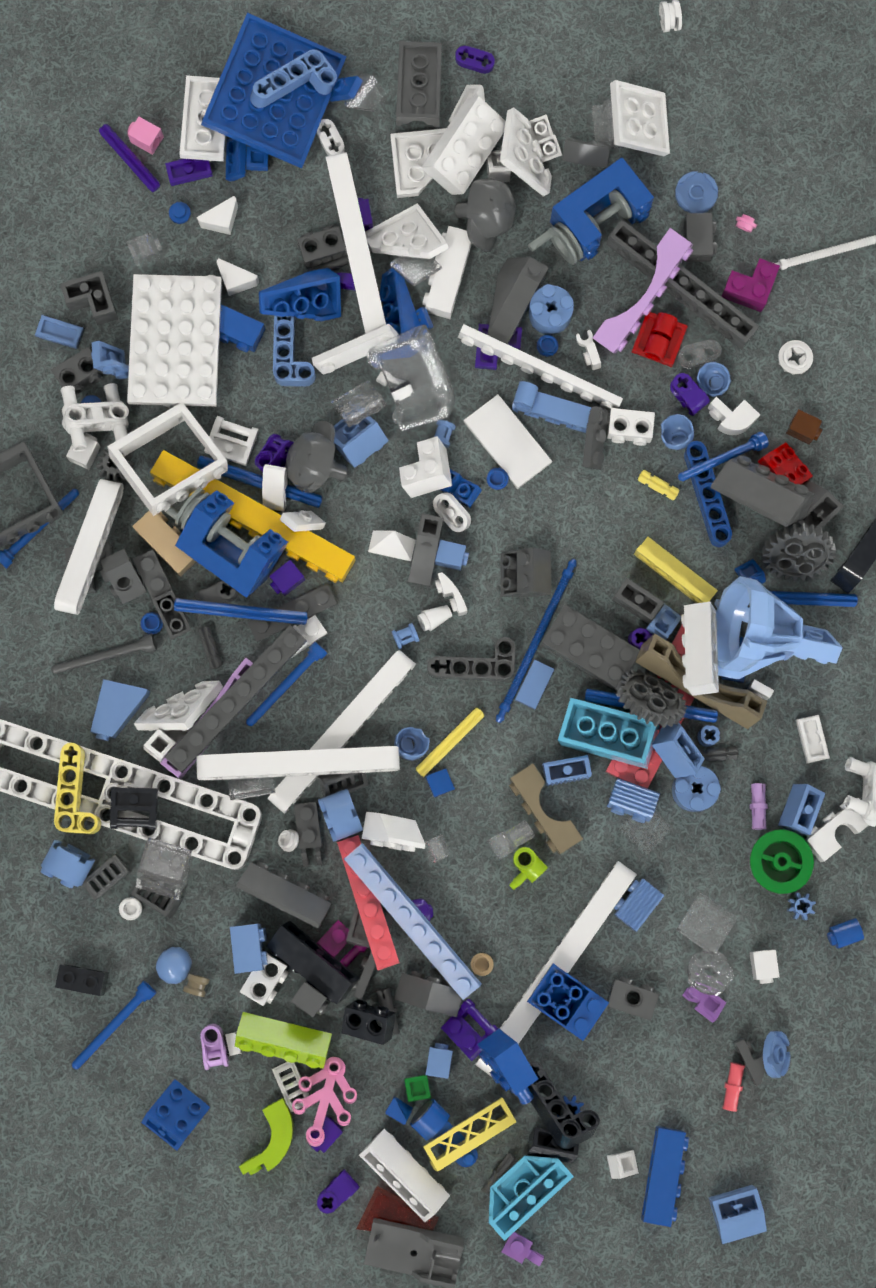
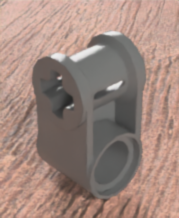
(216, 594)

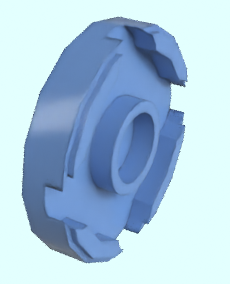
(696, 192)
(775, 1054)

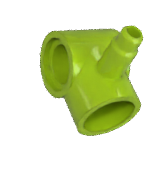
(530, 871)

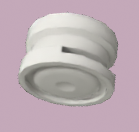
(670, 15)

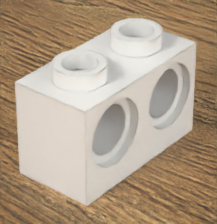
(630, 420)
(270, 982)

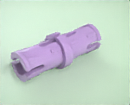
(758, 806)

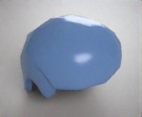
(719, 379)
(678, 426)
(404, 742)
(173, 965)

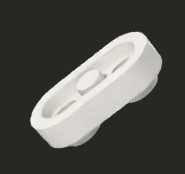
(452, 512)

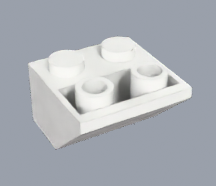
(392, 832)

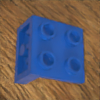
(175, 1114)

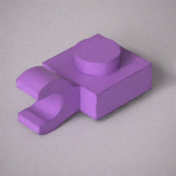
(707, 1005)
(519, 1248)

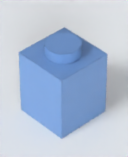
(451, 555)
(439, 1061)

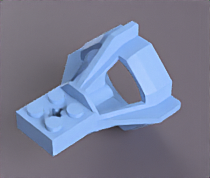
(771, 635)

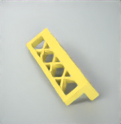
(675, 571)
(473, 1141)

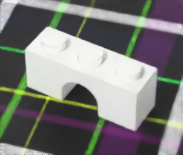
(823, 840)

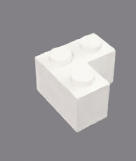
(430, 472)

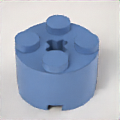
(547, 298)
(696, 802)
(340, 815)
(67, 864)

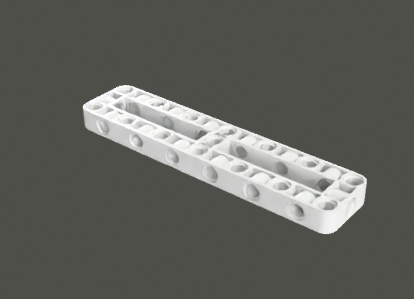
(106, 766)

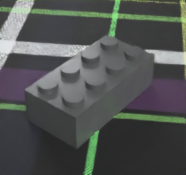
(589, 647)

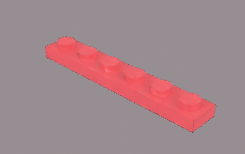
(370, 912)

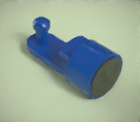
(432, 1122)

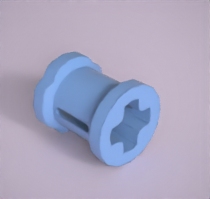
(444, 431)
(405, 636)
(701, 734)

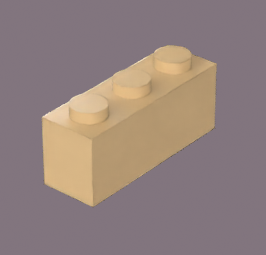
(163, 540)

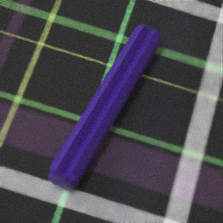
(129, 158)

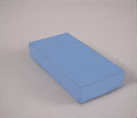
(59, 332)
(534, 684)

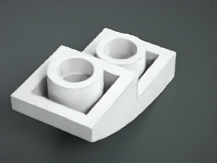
(543, 134)
(274, 487)
(446, 586)

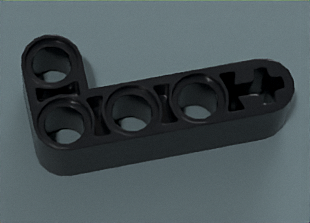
(858, 562)
(566, 1121)

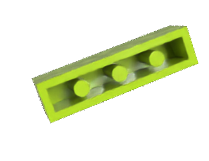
(282, 1040)

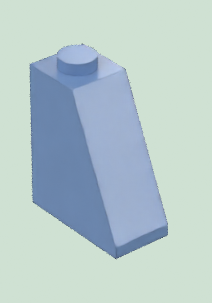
(116, 708)

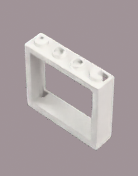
(150, 431)

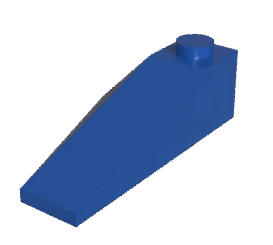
(305, 296)
(397, 303)

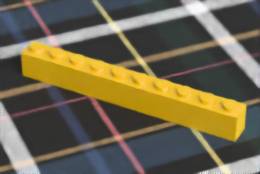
(258, 519)

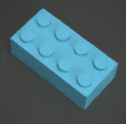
(608, 733)

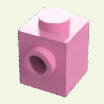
(145, 135)

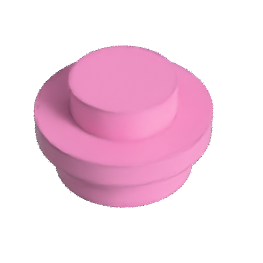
(745, 223)

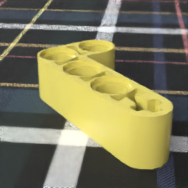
(75, 788)

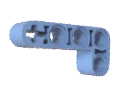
(290, 82)
(287, 363)
(550, 407)

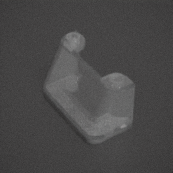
(415, 359)

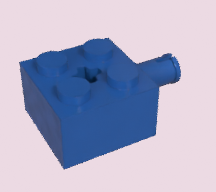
(508, 1064)

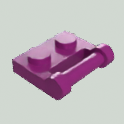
(335, 940)

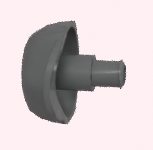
(489, 212)
(312, 458)

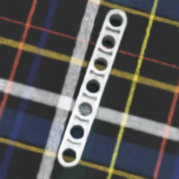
(89, 547)

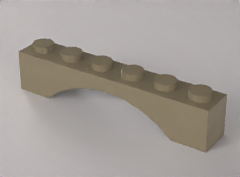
(736, 704)

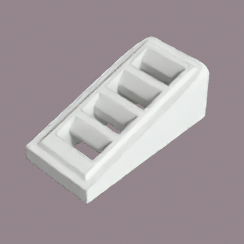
(283, 1088)

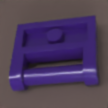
(463, 1034)

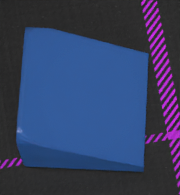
(751, 570)
(440, 782)

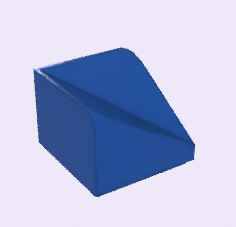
(399, 1110)

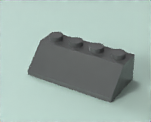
(763, 491)
(284, 894)

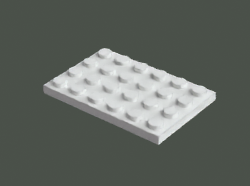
(174, 340)

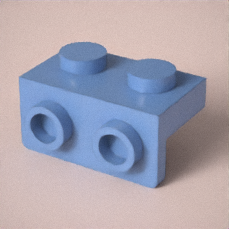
(109, 360)

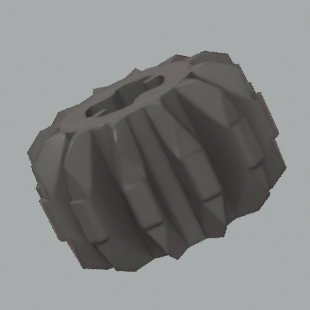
(108, 470)

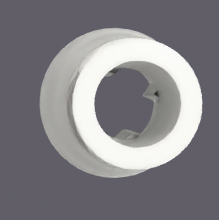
(433, 617)

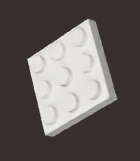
(639, 118)

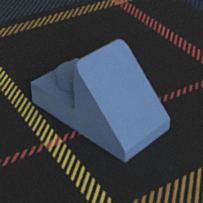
(664, 622)

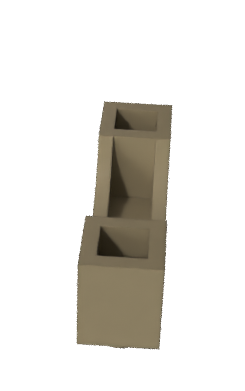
(561, 834)

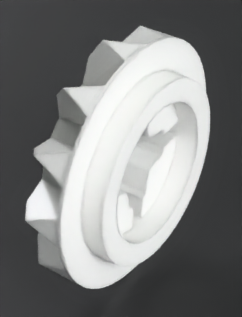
(799, 348)

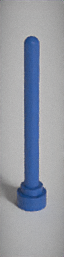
(757, 442)
(6, 556)
(315, 653)
(144, 993)

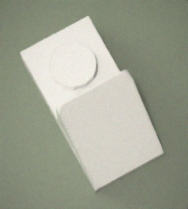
(311, 631)

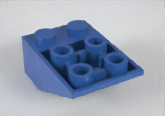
(568, 1002)

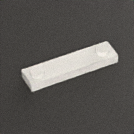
(352, 350)

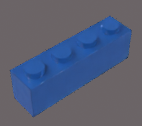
(240, 329)
(663, 1176)

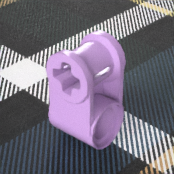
(213, 1049)

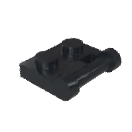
(134, 800)

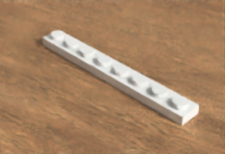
(533, 365)

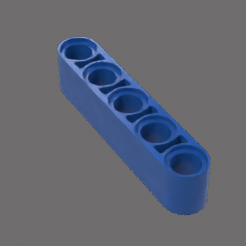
(707, 505)

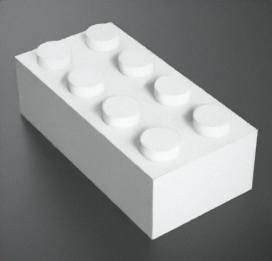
(465, 145)

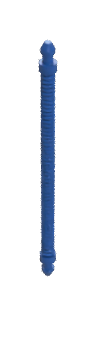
(566, 576)

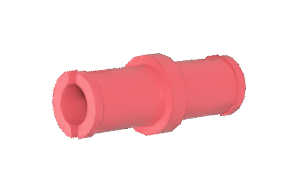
(733, 1086)

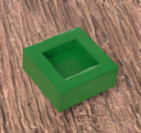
(417, 1088)

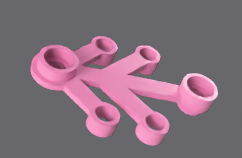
(325, 1096)

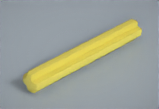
(449, 742)

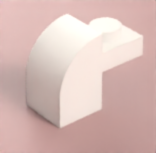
(733, 422)
(162, 742)

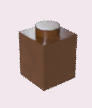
(804, 427)

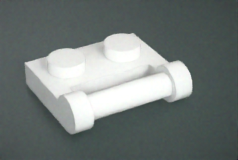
(232, 448)

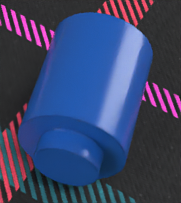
(845, 933)

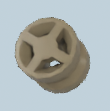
(196, 985)

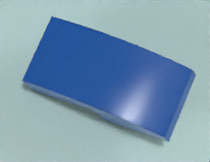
(462, 489)

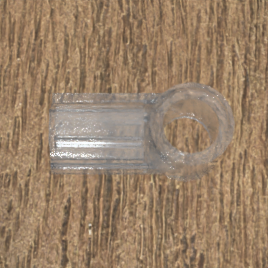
(506, 842)

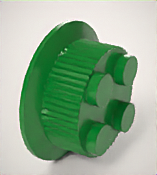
(781, 861)

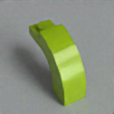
(282, 1131)

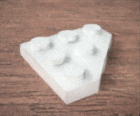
(409, 154)
(523, 154)
(407, 235)
(181, 709)

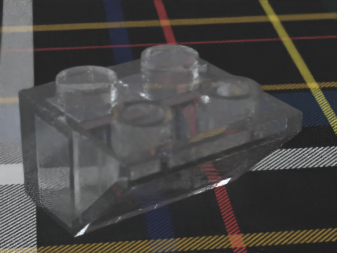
(164, 869)

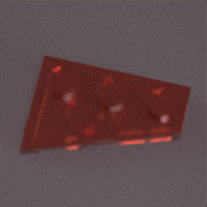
(392, 1208)

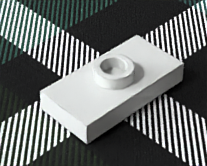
(302, 521)
(812, 739)

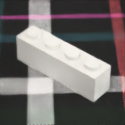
(447, 281)
(700, 648)
(404, 1175)

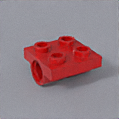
(659, 338)
(786, 463)

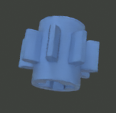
(794, 903)

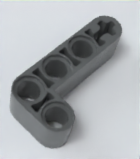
(471, 663)

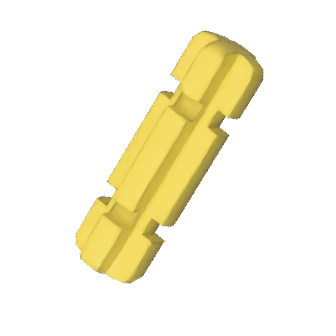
(658, 485)

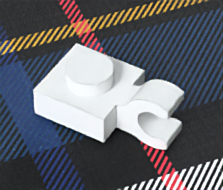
(591, 355)

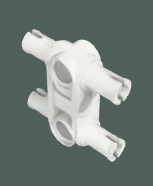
(93, 416)
(866, 806)

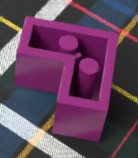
(753, 290)

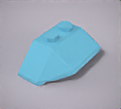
(524, 1191)

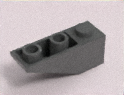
(426, 549)

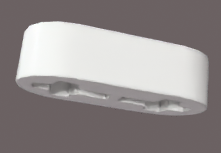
(334, 136)

